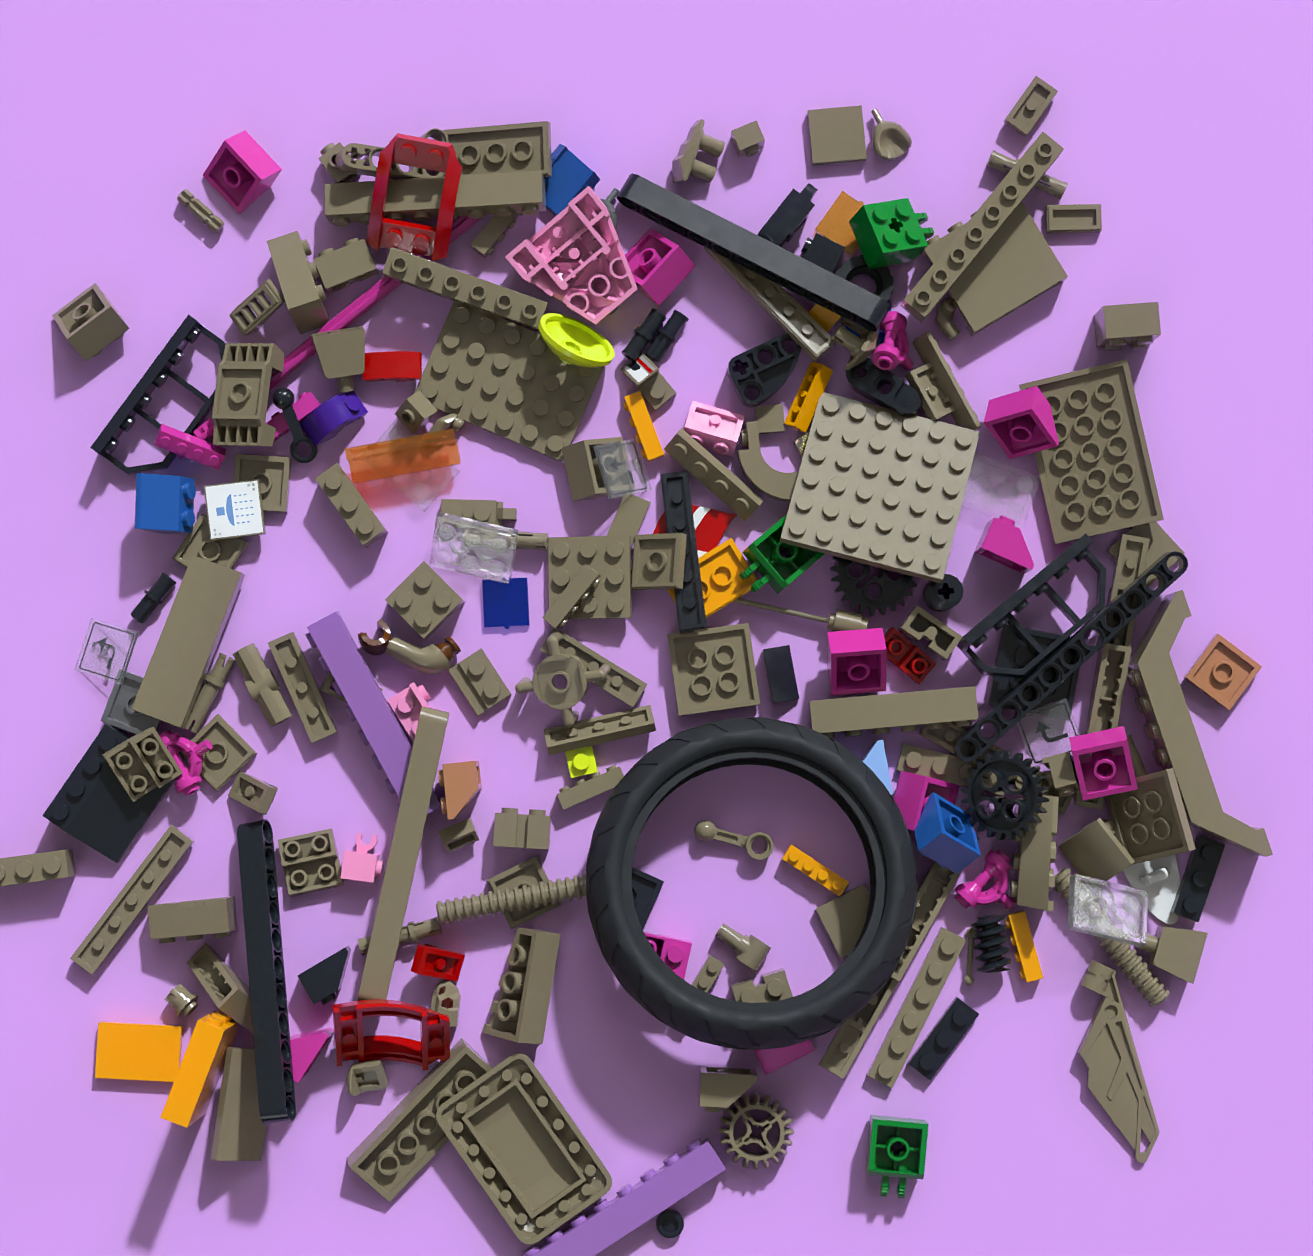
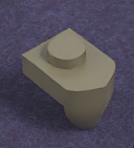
(366, 1077)

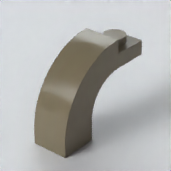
(758, 473)

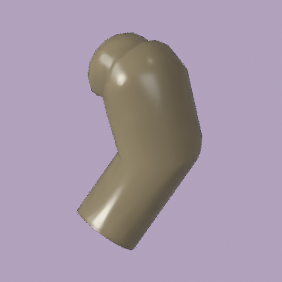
(945, 316)
(447, 422)

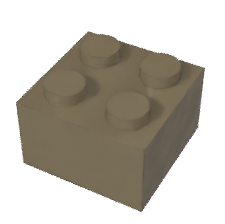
(1127, 325)
(424, 600)

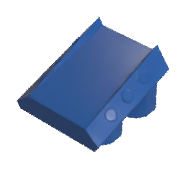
(568, 179)

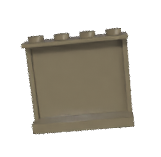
(1005, 274)

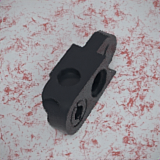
(789, 216)
(901, 399)

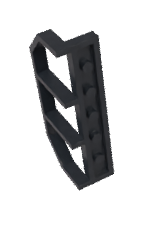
(140, 396)
(1018, 601)

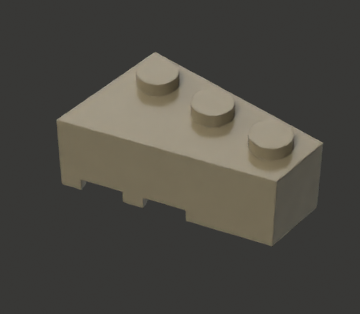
(298, 281)
(192, 919)

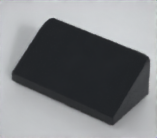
(780, 674)

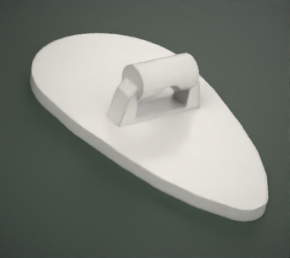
(1161, 881)

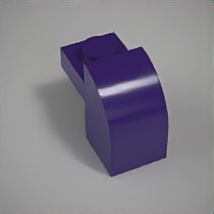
(332, 417)

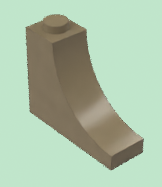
(222, 985)

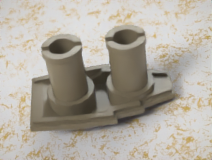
(685, 160)
(859, 346)

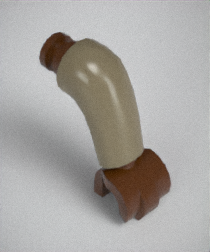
(426, 659)

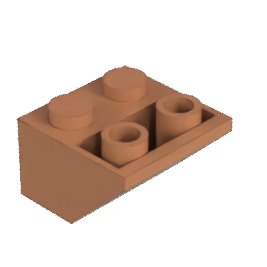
(461, 785)

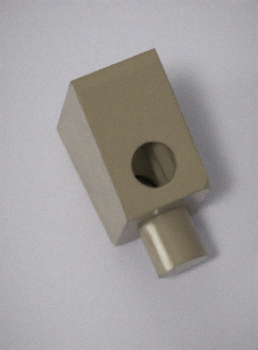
(341, 355)
(1176, 951)

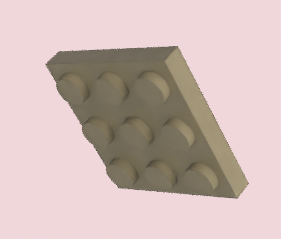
(608, 557)
(713, 669)
(1152, 818)

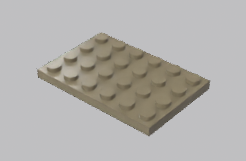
(506, 381)
(1102, 466)

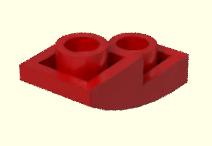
(393, 365)
(907, 656)

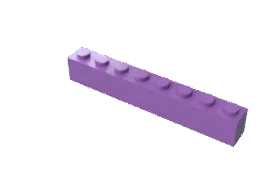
(364, 701)
(635, 1203)

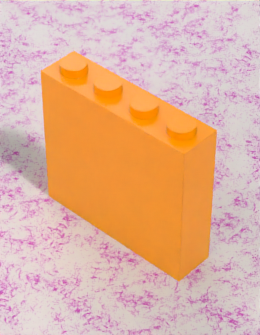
(200, 1069)

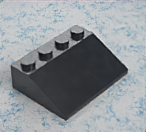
(96, 806)

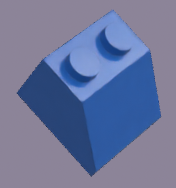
(164, 503)
(946, 834)

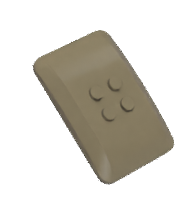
(524, 1148)

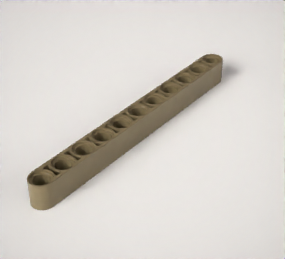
(403, 854)

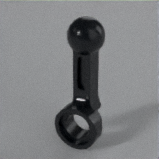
(284, 399)

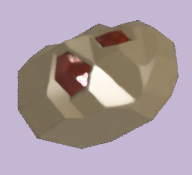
(447, 1001)

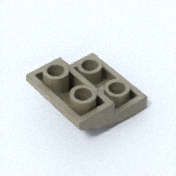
(142, 763)
(1096, 852)
(310, 862)

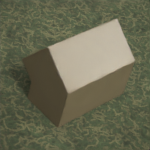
(459, 835)

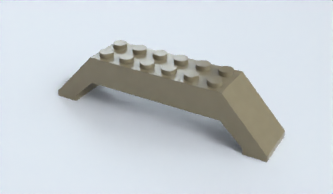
(1174, 731)

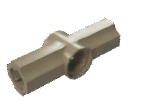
(262, 685)

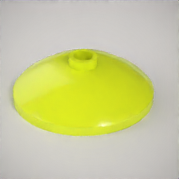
(575, 341)

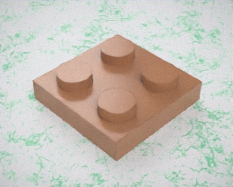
(1222, 672)

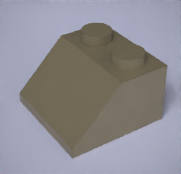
(90, 322)
(583, 469)
(723, 1086)

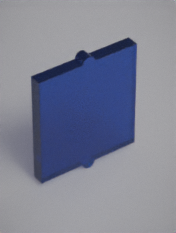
(505, 603)

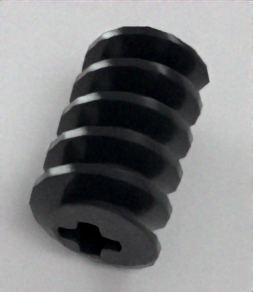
(937, 602)
(991, 943)

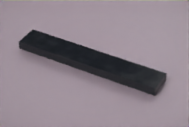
(681, 520)

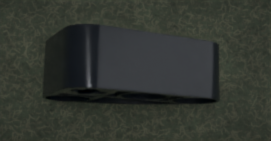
(764, 377)

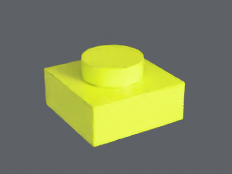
(581, 761)

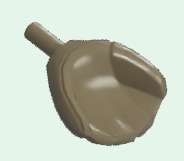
(889, 138)

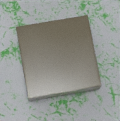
(770, 419)

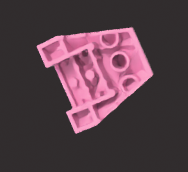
(578, 259)

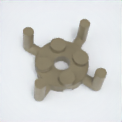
(572, 669)

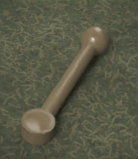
(968, 979)

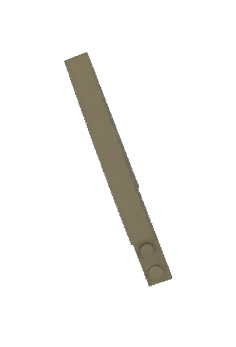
(1115, 654)
(853, 1032)

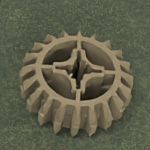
(766, 1123)

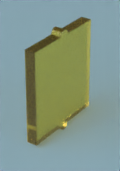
(836, 222)

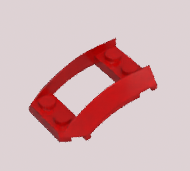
(405, 235)
(352, 1045)

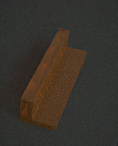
(403, 456)

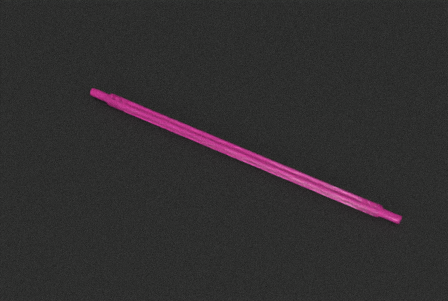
(340, 321)

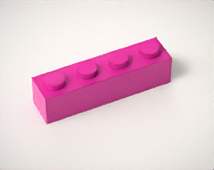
(302, 408)
(190, 446)

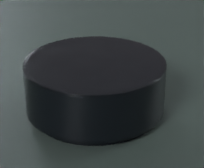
(670, 1223)

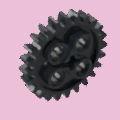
(891, 590)
(1002, 820)

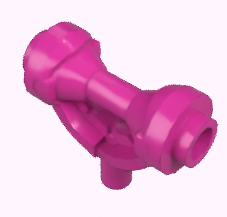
(895, 345)
(189, 780)
(995, 865)

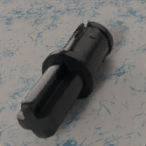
(666, 336)
(153, 598)

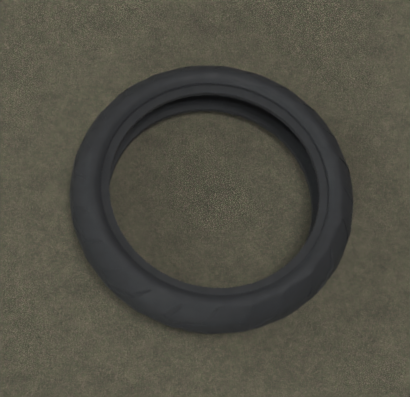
(856, 792)

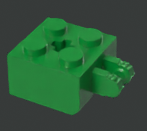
(890, 232)
(774, 568)
(907, 1162)

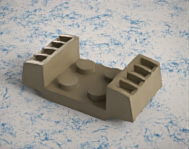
(244, 394)

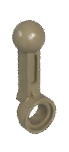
(706, 831)

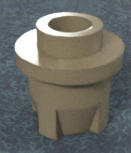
(182, 1000)

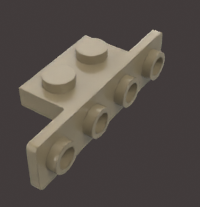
(938, 386)

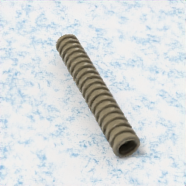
(511, 899)
(1123, 955)

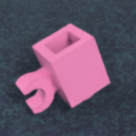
(360, 864)

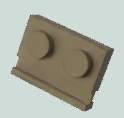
(479, 682)

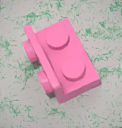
(714, 428)
(408, 706)

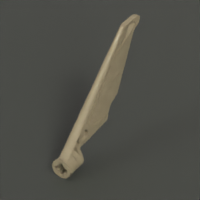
(1113, 1063)

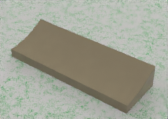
(188, 641)
(410, 1131)

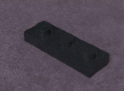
(1197, 878)
(943, 1038)

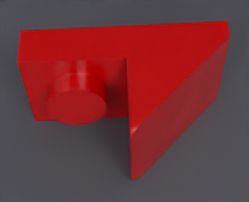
(437, 962)

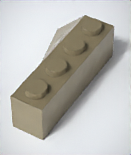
(1034, 859)
(525, 988)

